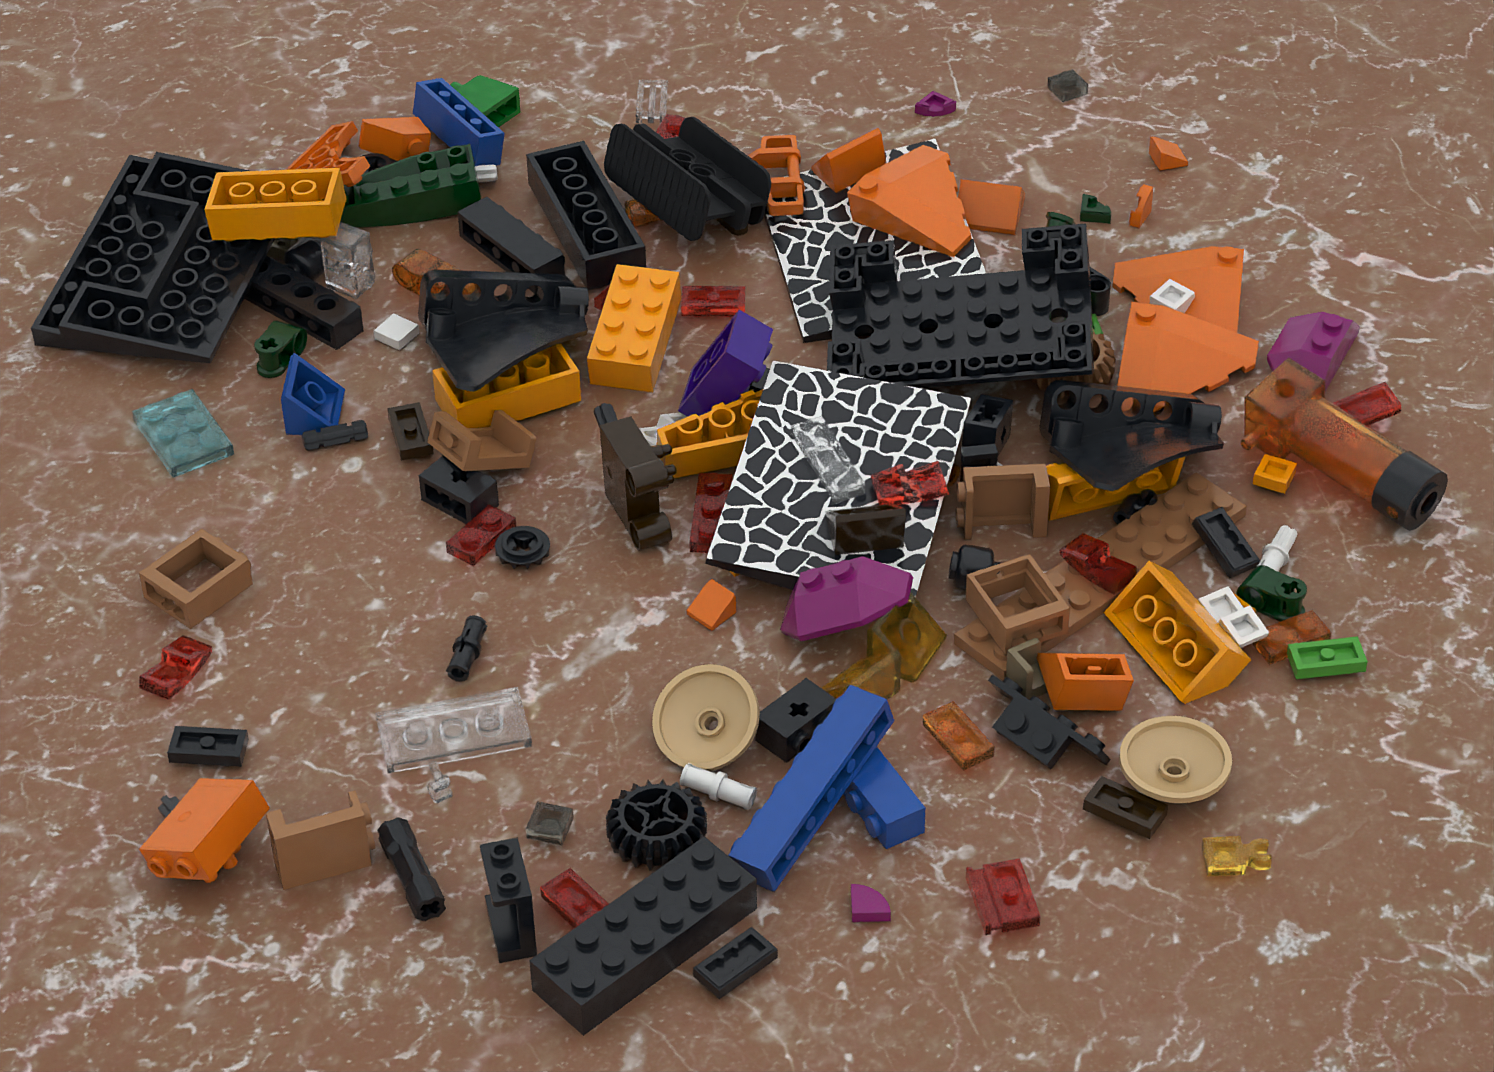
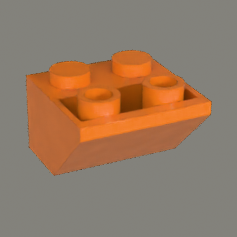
(1086, 680)

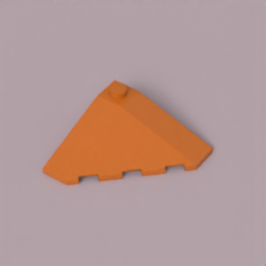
(913, 201)
(1208, 271)
(1179, 352)

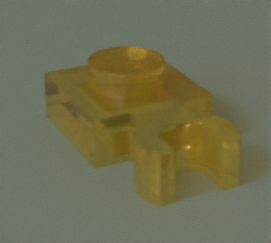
(1230, 857)

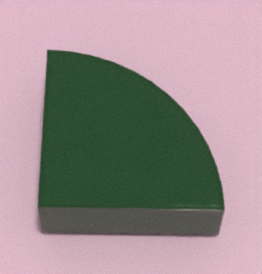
(1094, 211)

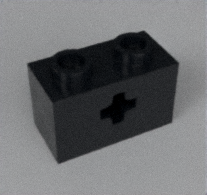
(988, 422)
(457, 491)
(791, 719)

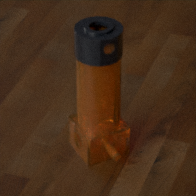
(1292, 416)

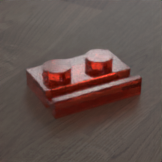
(1003, 896)

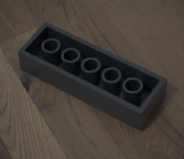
(584, 212)
(643, 935)

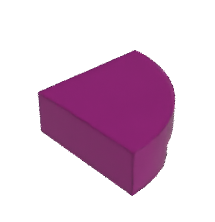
(935, 105)
(868, 905)

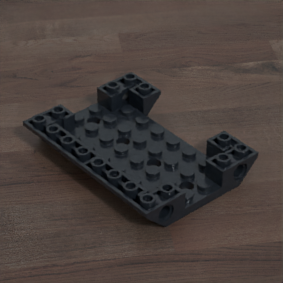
(962, 348)

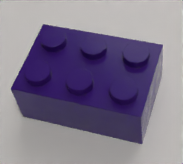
(728, 365)

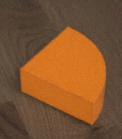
(1144, 206)

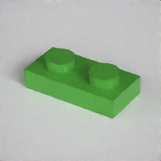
(1327, 657)

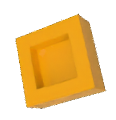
(1274, 473)

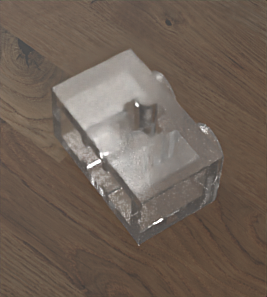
(348, 261)

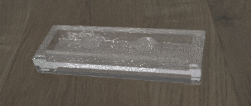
(828, 459)

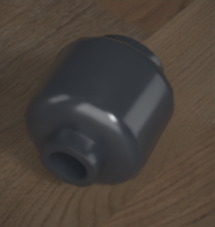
(305, 257)
(969, 560)

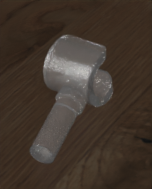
(439, 788)

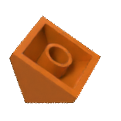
(851, 161)
(991, 206)

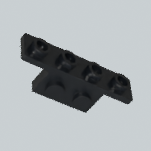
(1037, 731)

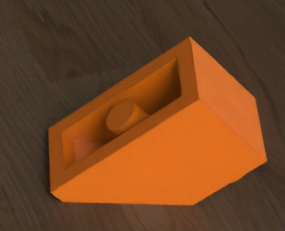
(395, 137)

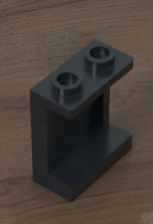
(509, 900)

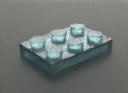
(183, 433)

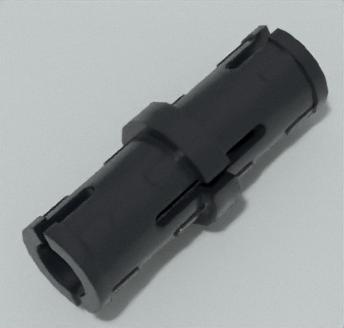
(466, 648)

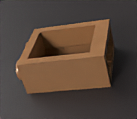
(193, 607)
(1043, 622)

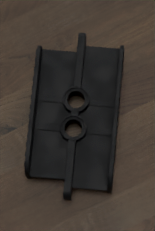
(688, 176)

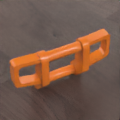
(782, 152)

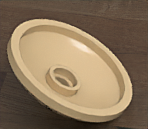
(695, 701)
(1175, 759)

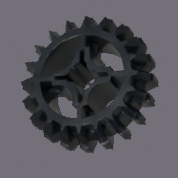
(655, 823)

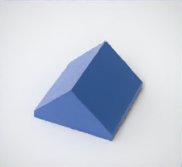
(309, 398)

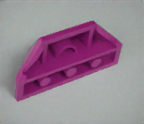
(1315, 342)
(843, 597)

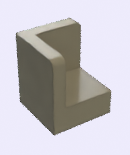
(1024, 668)

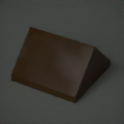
(866, 528)

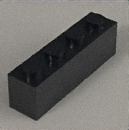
(508, 240)

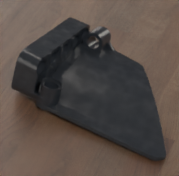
(487, 333)
(1120, 446)

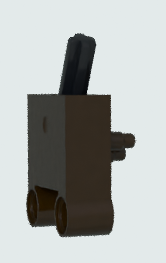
(634, 477)

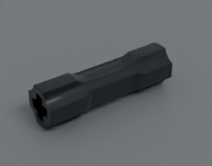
(420, 887)

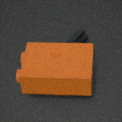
(204, 829)

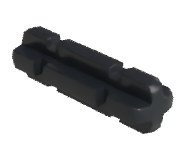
(335, 435)

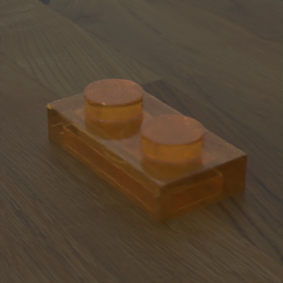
(1298, 629)
(958, 735)

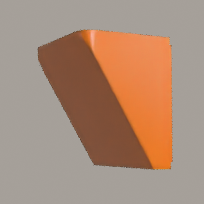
(1166, 154)
(713, 605)

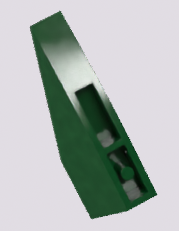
(414, 189)

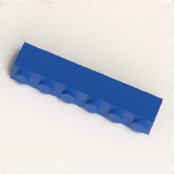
(812, 786)

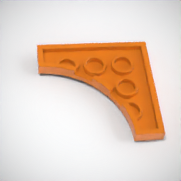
(327, 154)

